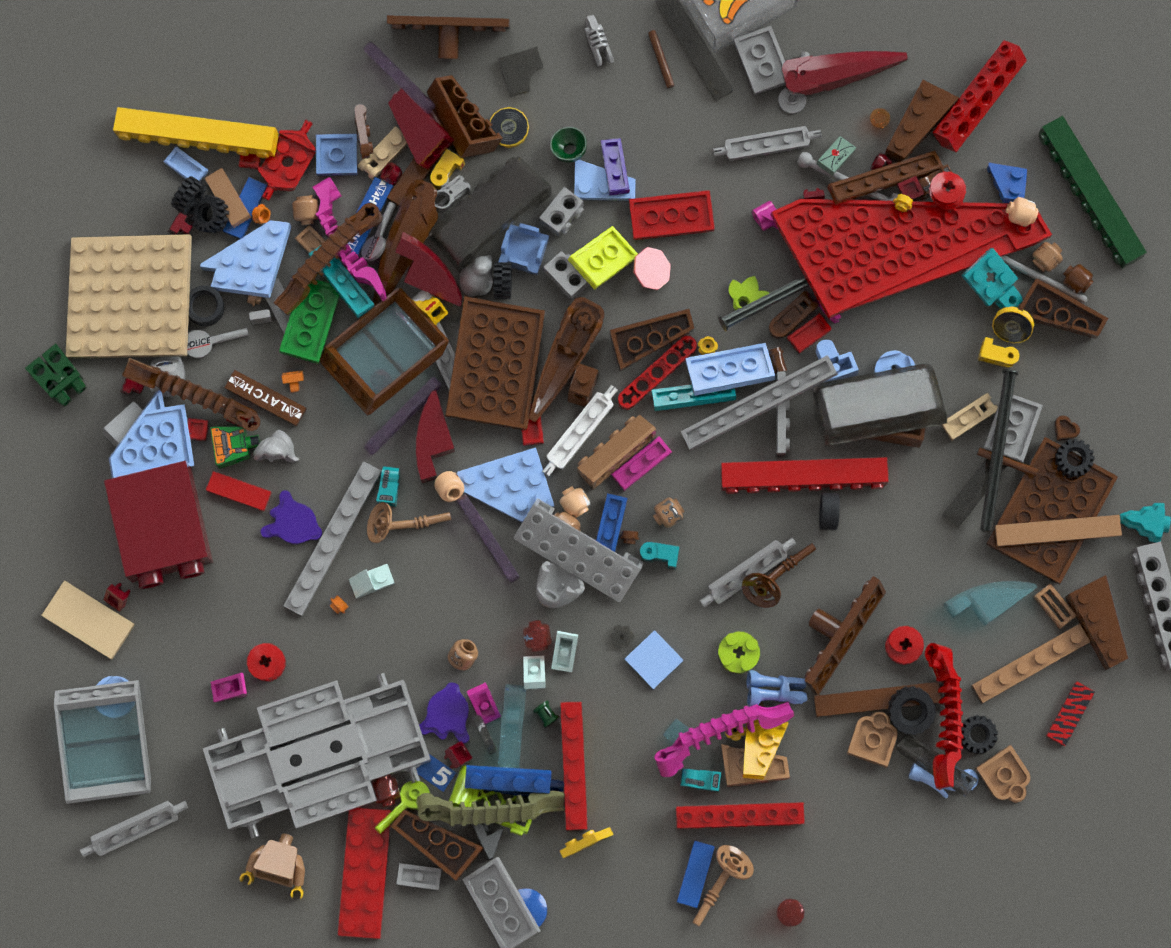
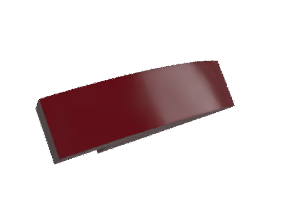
(428, 270)
(432, 438)

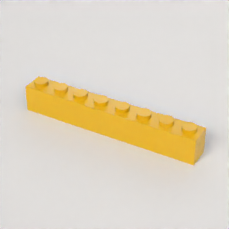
(196, 132)

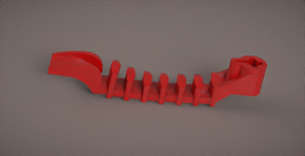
(941, 661)

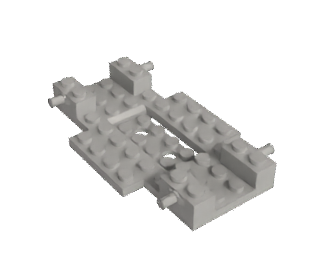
(251, 775)

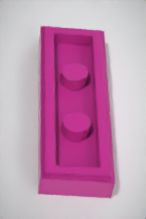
(641, 463)

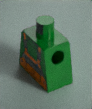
(232, 445)

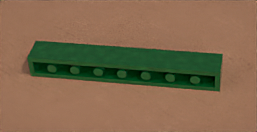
(1092, 192)

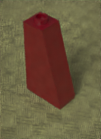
(421, 131)

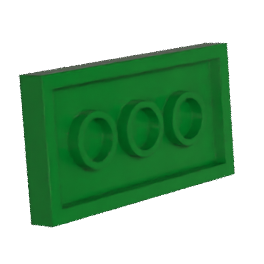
(310, 323)

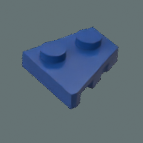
(1008, 181)

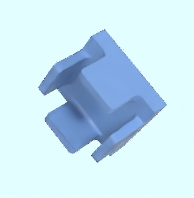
(524, 248)

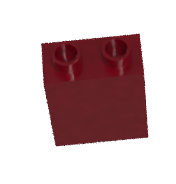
(159, 524)

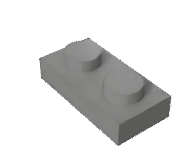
(419, 876)

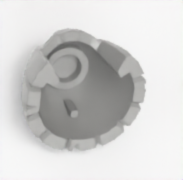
(557, 586)

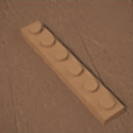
(1030, 663)

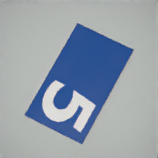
(436, 773)

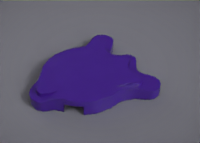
(293, 522)
(447, 714)

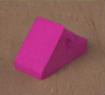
(229, 688)
(483, 703)

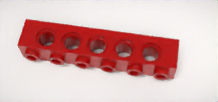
(980, 96)
(739, 815)

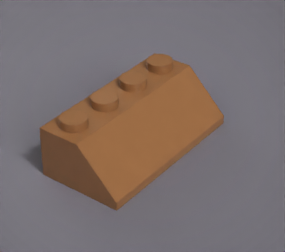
(616, 451)

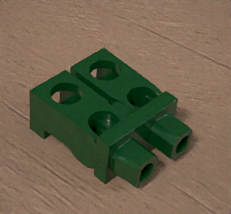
(60, 381)

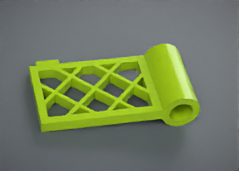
(469, 795)

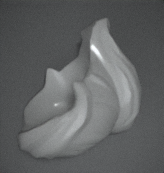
(477, 277)
(276, 447)

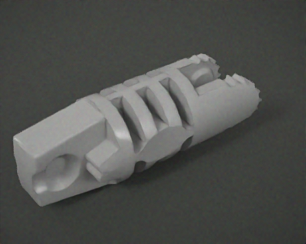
(597, 40)

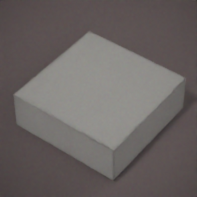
(259, 317)

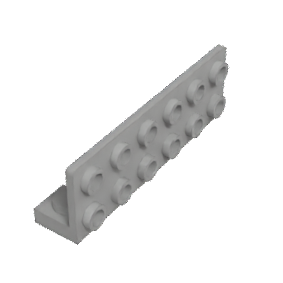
(577, 552)

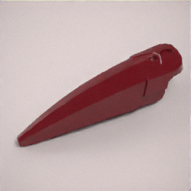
(827, 72)

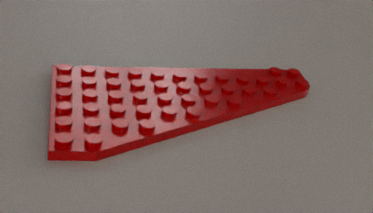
(873, 250)

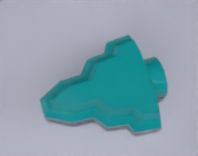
(1148, 521)

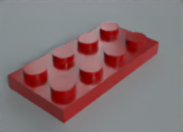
(671, 215)

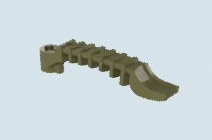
(434, 808)

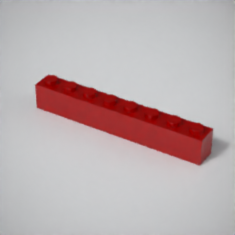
(804, 474)

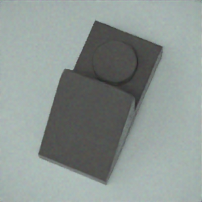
(489, 842)

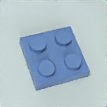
(336, 154)

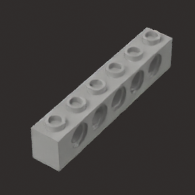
(1155, 554)

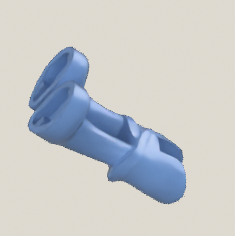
(756, 695)

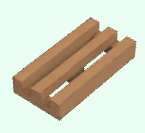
(1072, 615)

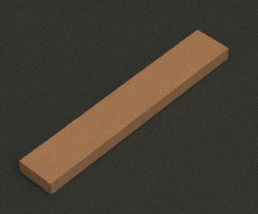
(1058, 530)

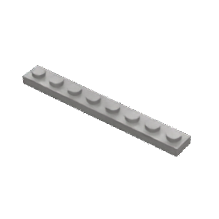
(759, 402)
(332, 539)

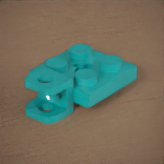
(1001, 288)

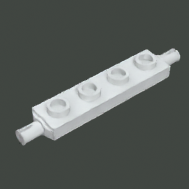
(580, 430)

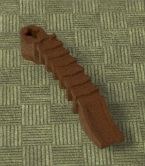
(298, 286)
(155, 377)

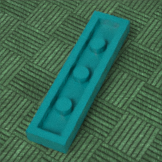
(347, 287)
(684, 397)

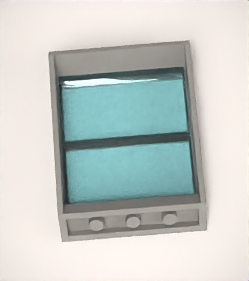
(102, 741)

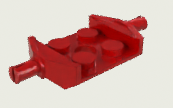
(289, 145)

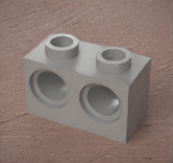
(557, 209)
(562, 278)

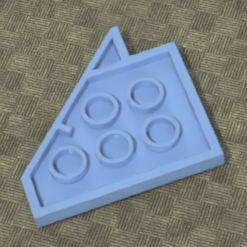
(251, 262)
(154, 440)
(508, 483)

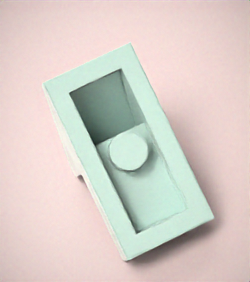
(371, 581)
(564, 651)
(534, 672)

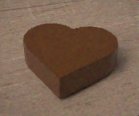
(1065, 428)

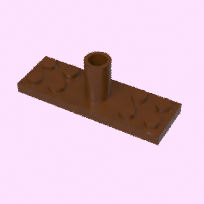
(448, 29)
(841, 633)

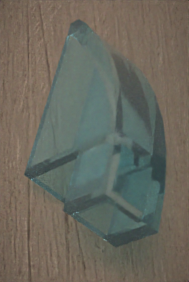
(989, 599)
(512, 726)

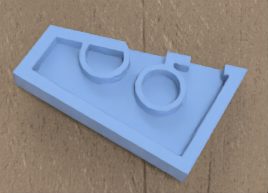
(592, 183)

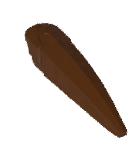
(416, 218)
(573, 340)

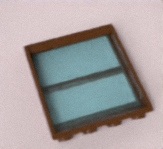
(384, 351)

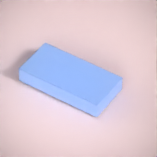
(185, 165)

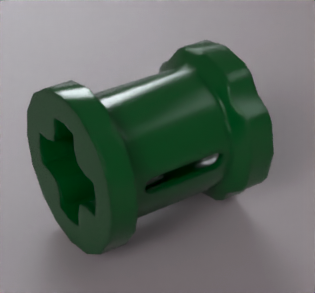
(546, 714)

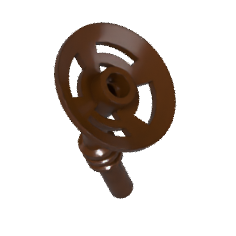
(765, 581)

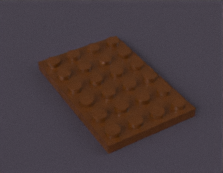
(495, 363)
(1051, 498)

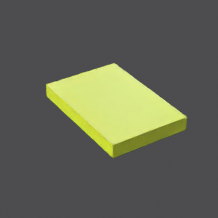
(603, 257)

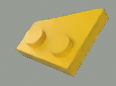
(589, 839)

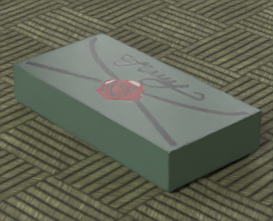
(836, 156)

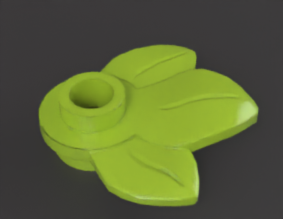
(745, 292)

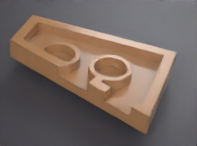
(733, 765)

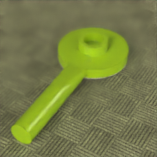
(408, 797)

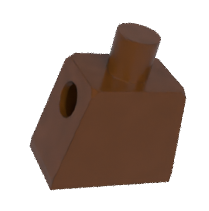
(583, 385)

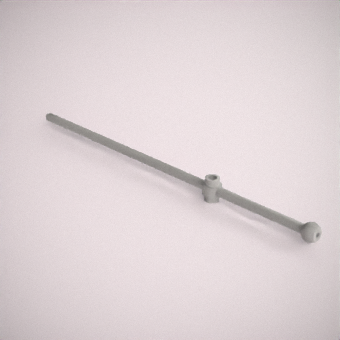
(806, 160)

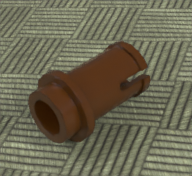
(777, 360)

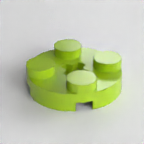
(728, 658)

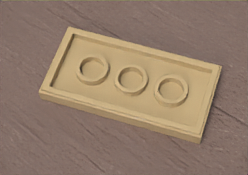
(88, 620)

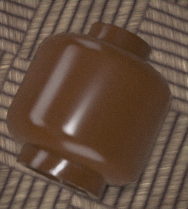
(1078, 278)

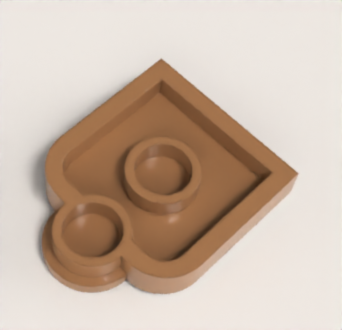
(873, 739)
(1005, 775)

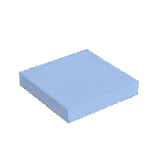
(653, 659)

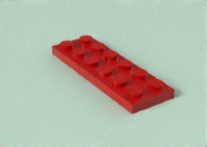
(364, 874)

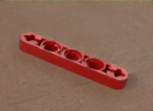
(660, 363)

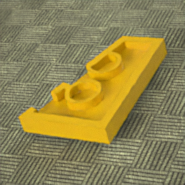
(761, 749)

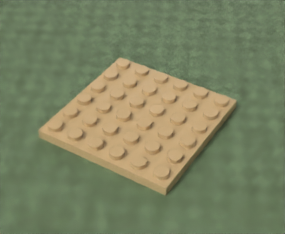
(129, 296)

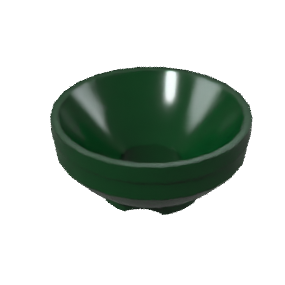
(565, 137)

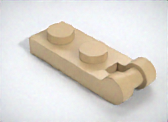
(384, 153)
(969, 417)

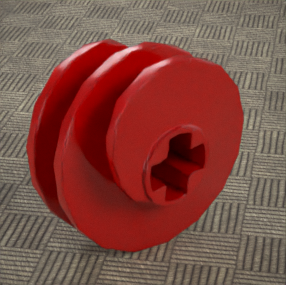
(947, 199)
(895, 651)
(270, 652)

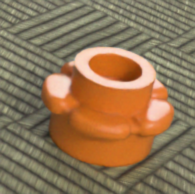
(261, 214)
(338, 605)

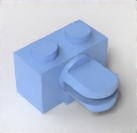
(843, 364)

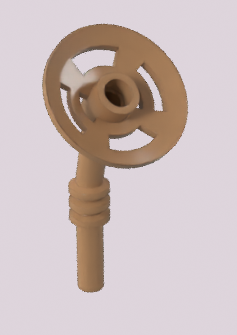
(384, 522)
(729, 868)

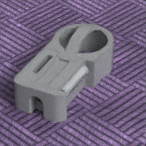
(452, 191)

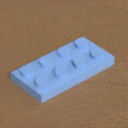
(730, 369)

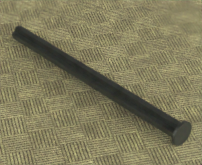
(763, 303)
(998, 449)

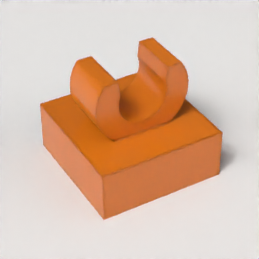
(293, 378)

